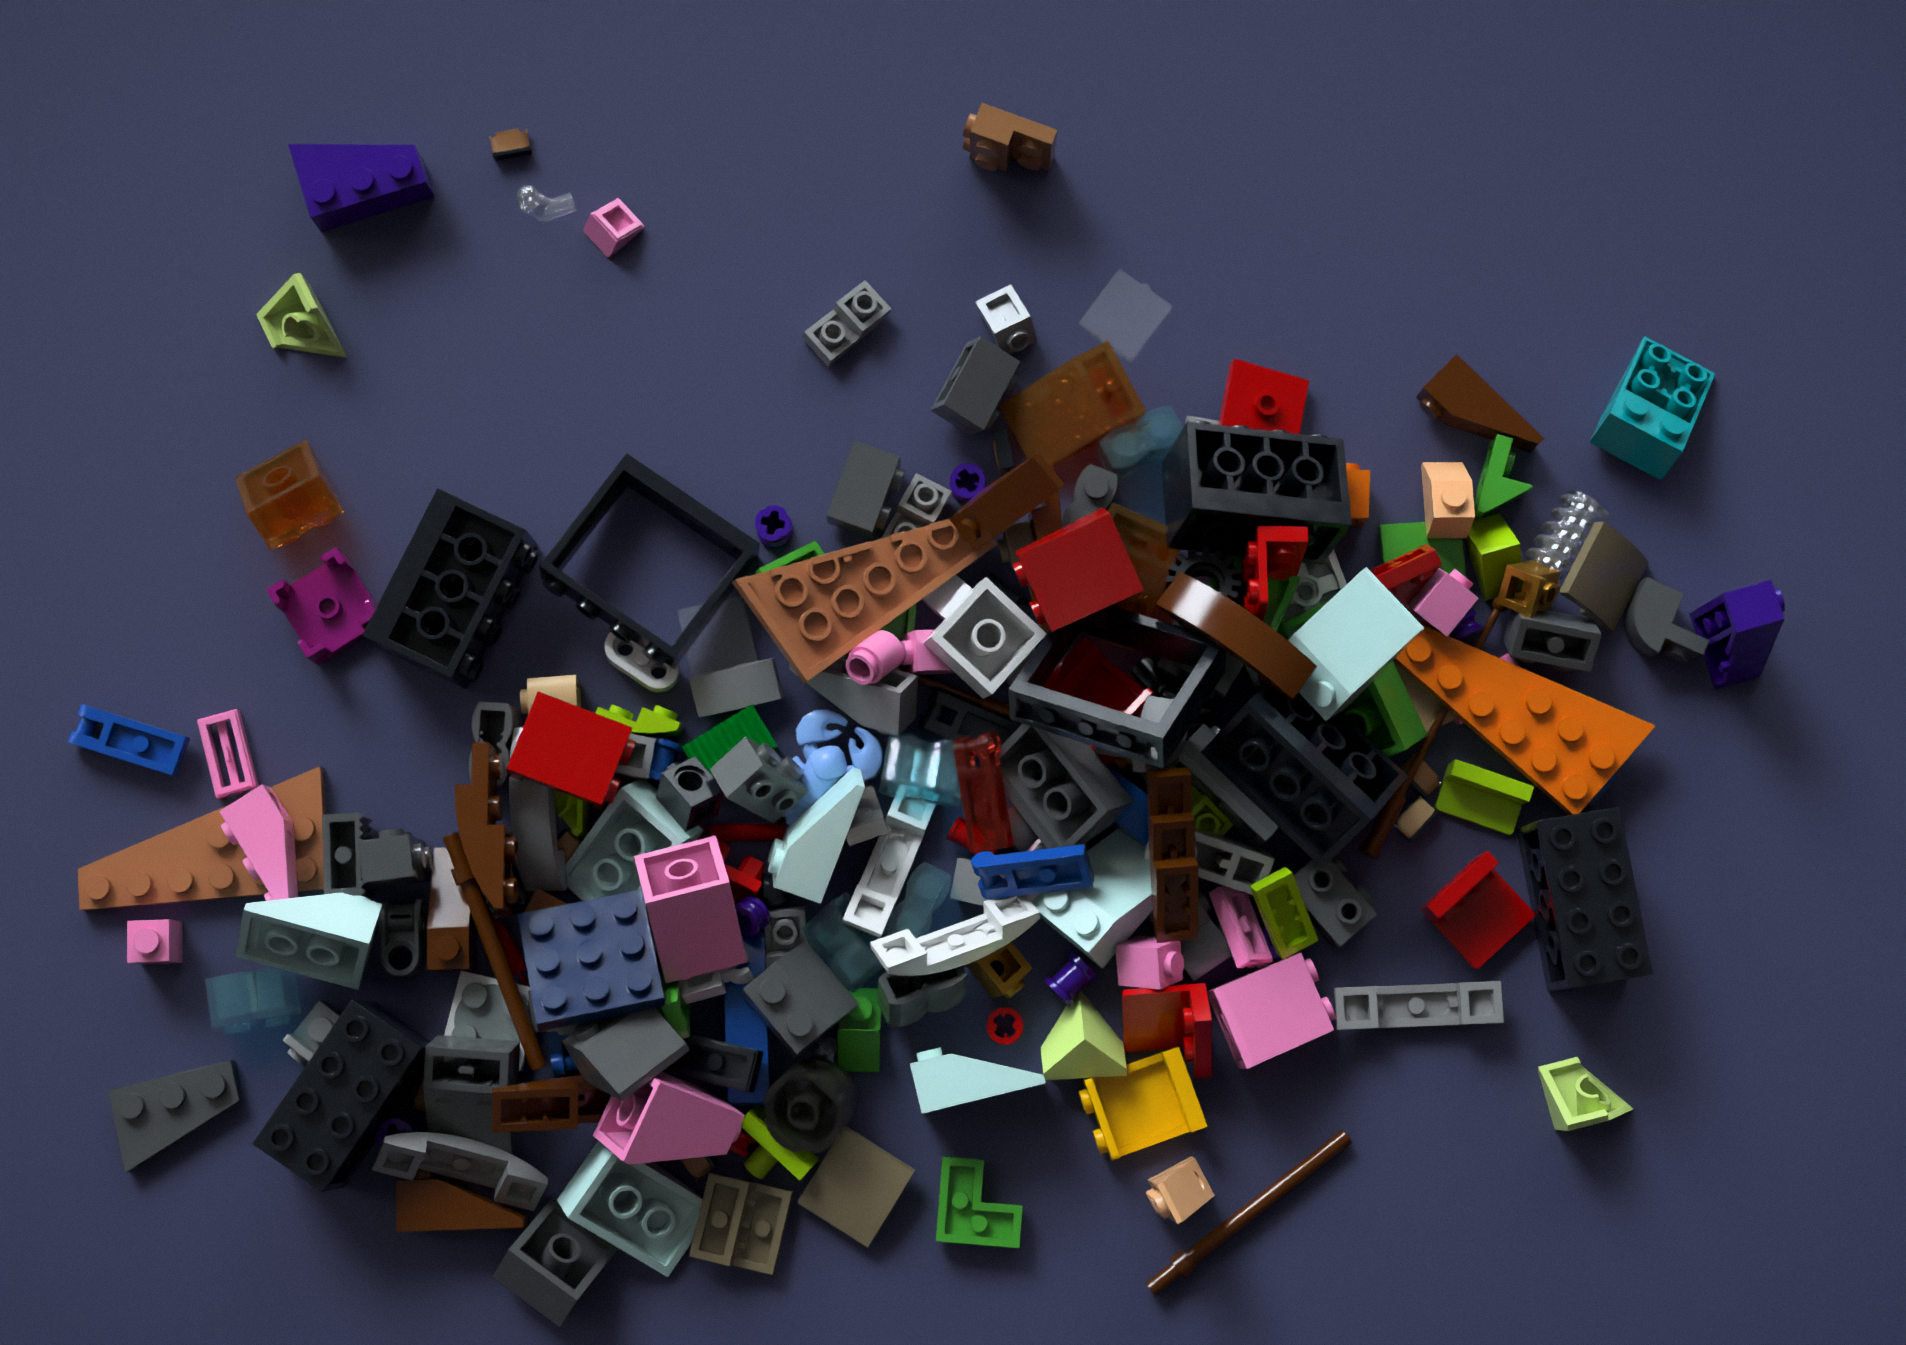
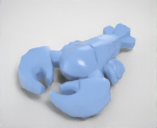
(828, 764)

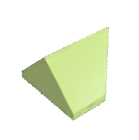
(298, 321)
(1082, 1045)
(1577, 1096)

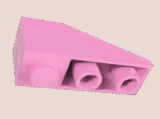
(267, 839)

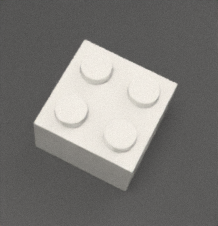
(985, 638)

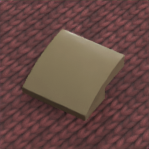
(1604, 575)
(856, 1186)
(741, 1223)

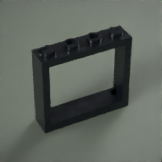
(682, 507)
(1109, 727)

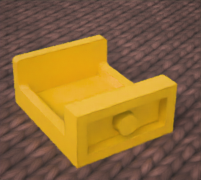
(1144, 1106)

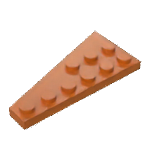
(1539, 726)

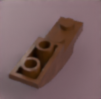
(487, 845)

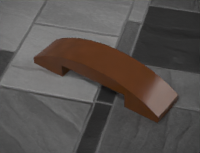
(1238, 633)

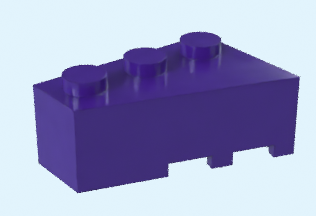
(358, 180)
(1740, 632)

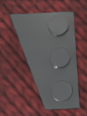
(165, 1109)

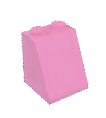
(691, 909)
(1271, 1010)
(668, 1122)

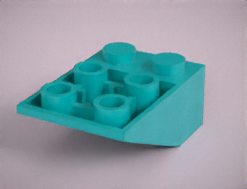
(1653, 408)

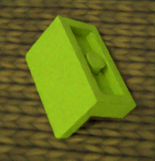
(1482, 797)

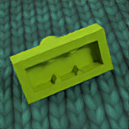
(1284, 913)
(770, 1151)

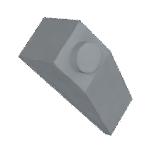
(881, 706)
(1228, 861)

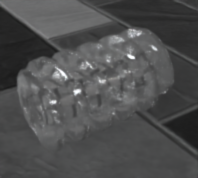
(1565, 531)

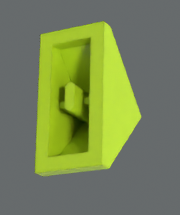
(1491, 550)

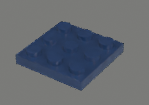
(590, 960)

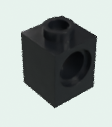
(689, 793)

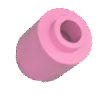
(874, 658)

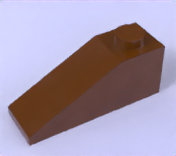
(1470, 404)
(1006, 501)
(450, 921)
(447, 1205)

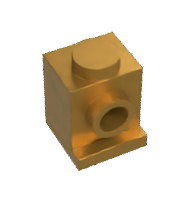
(1537, 591)
(1011, 968)

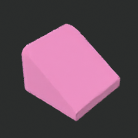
(612, 227)

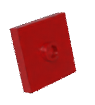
(1263, 398)

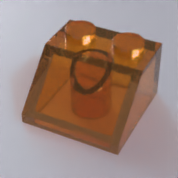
(288, 495)

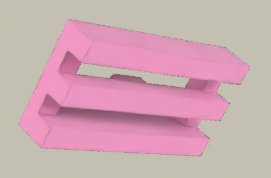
(236, 787)
(1241, 927)

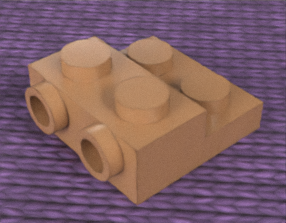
(998, 136)

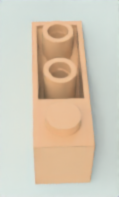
(1179, 1190)

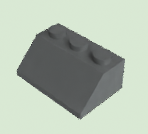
(1060, 786)
(1221, 791)

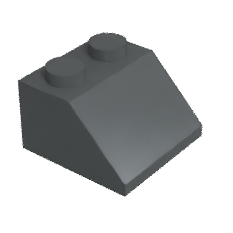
(799, 998)
(624, 1050)
(554, 1263)

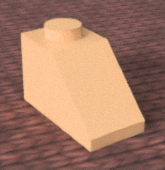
(1447, 500)

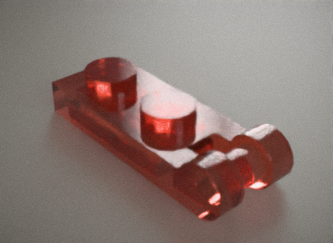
(983, 792)

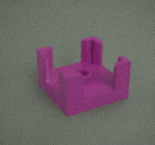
(326, 606)

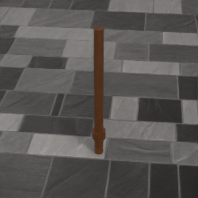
(463, 876)
(1184, 1262)

